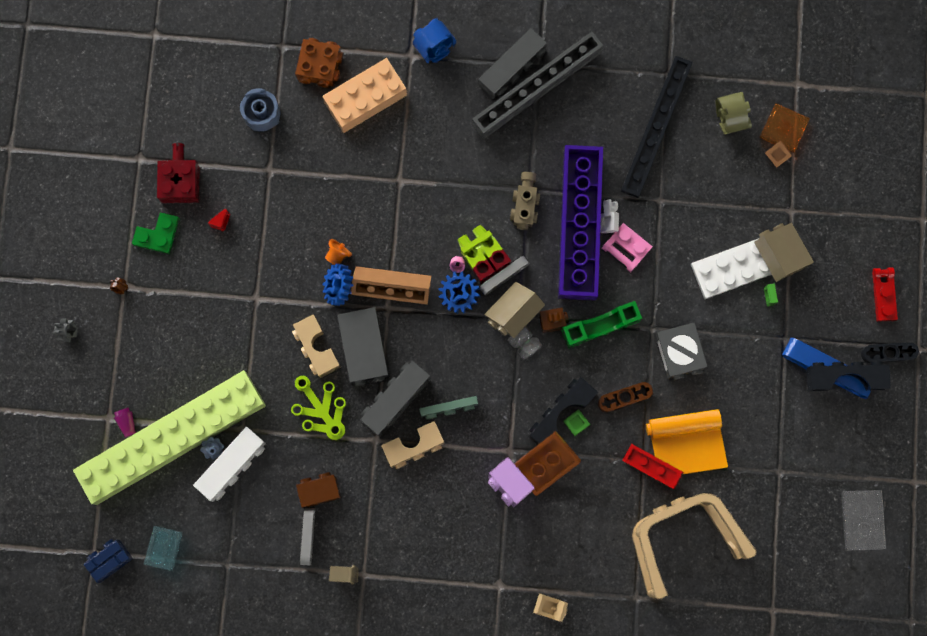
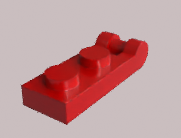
(885, 295)

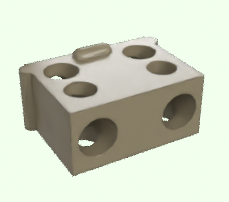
(344, 574)

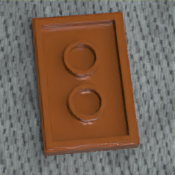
(547, 462)

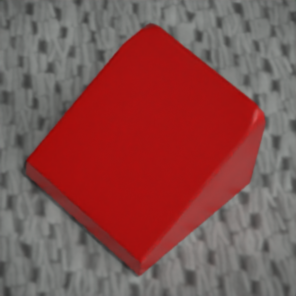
(220, 220)

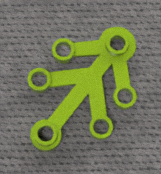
(321, 410)

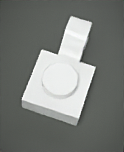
(609, 218)

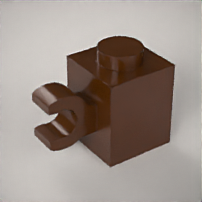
(553, 320)

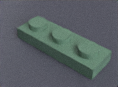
(449, 408)

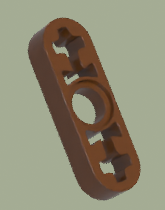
(637, 387)

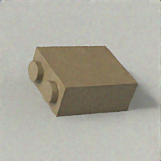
(783, 251)
(514, 310)

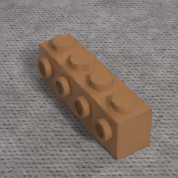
(391, 285)

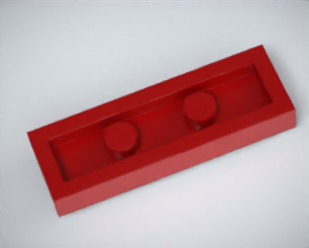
(653, 466)

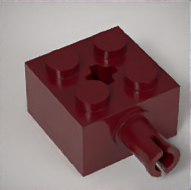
(171, 171)

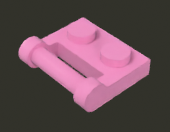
(631, 243)

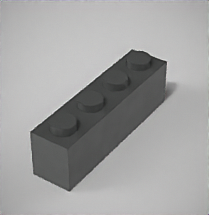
(512, 64)

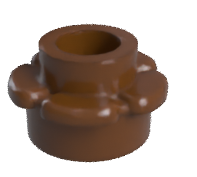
(118, 285)

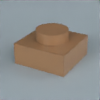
(778, 153)

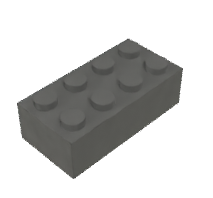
(395, 399)

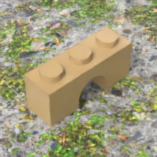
(322, 362)
(429, 440)

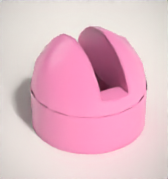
(457, 269)

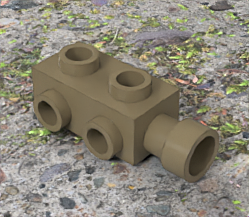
(523, 204)

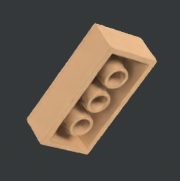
(365, 95)

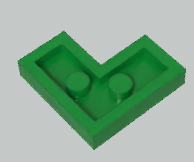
(160, 238)

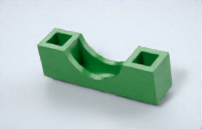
(604, 324)

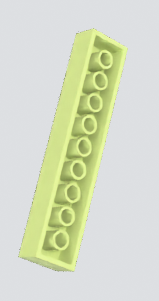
(169, 438)

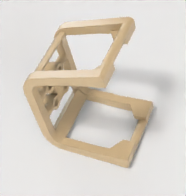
(730, 531)

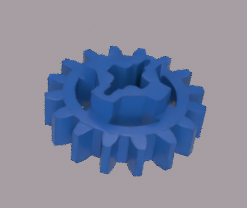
(337, 284)
(463, 285)

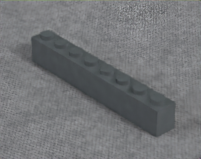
(537, 85)

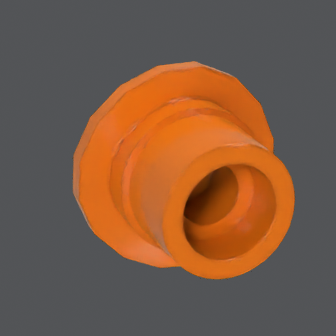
(337, 252)

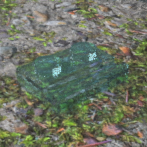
(163, 548)

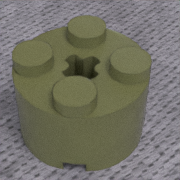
(733, 113)

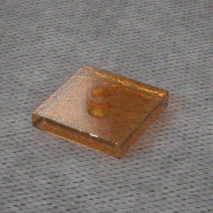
(784, 126)

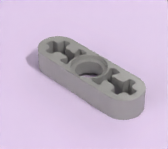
(504, 275)
(307, 536)

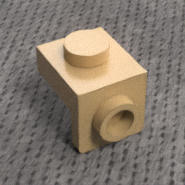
(551, 607)

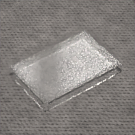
(863, 520)

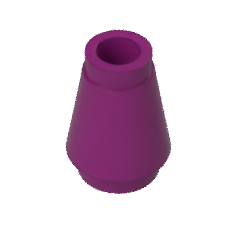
(125, 421)

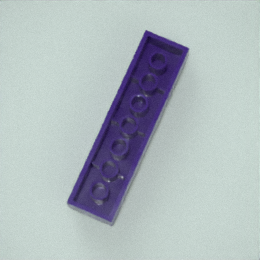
(580, 222)

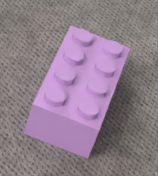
(510, 483)

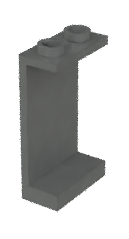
(363, 346)

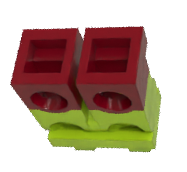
(477, 250)

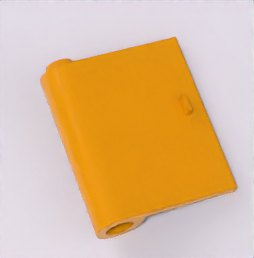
(689, 441)

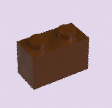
(318, 491)

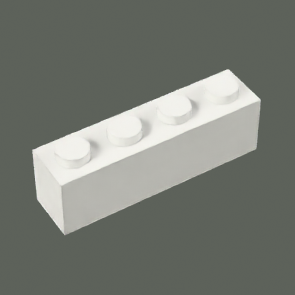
(230, 464)

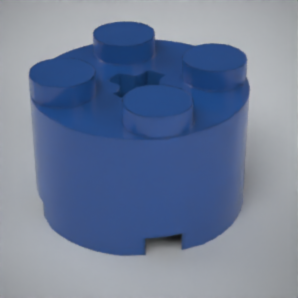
(433, 41)

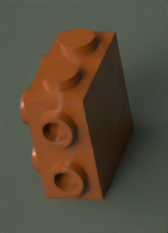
(319, 62)

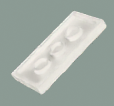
(730, 269)

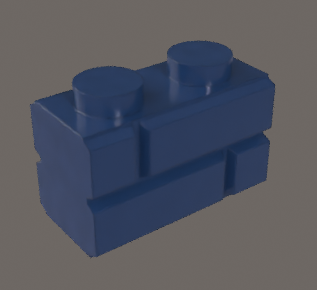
(108, 560)

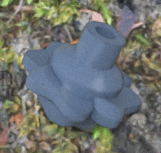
(212, 447)

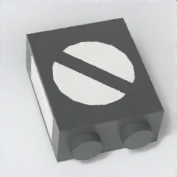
(681, 351)

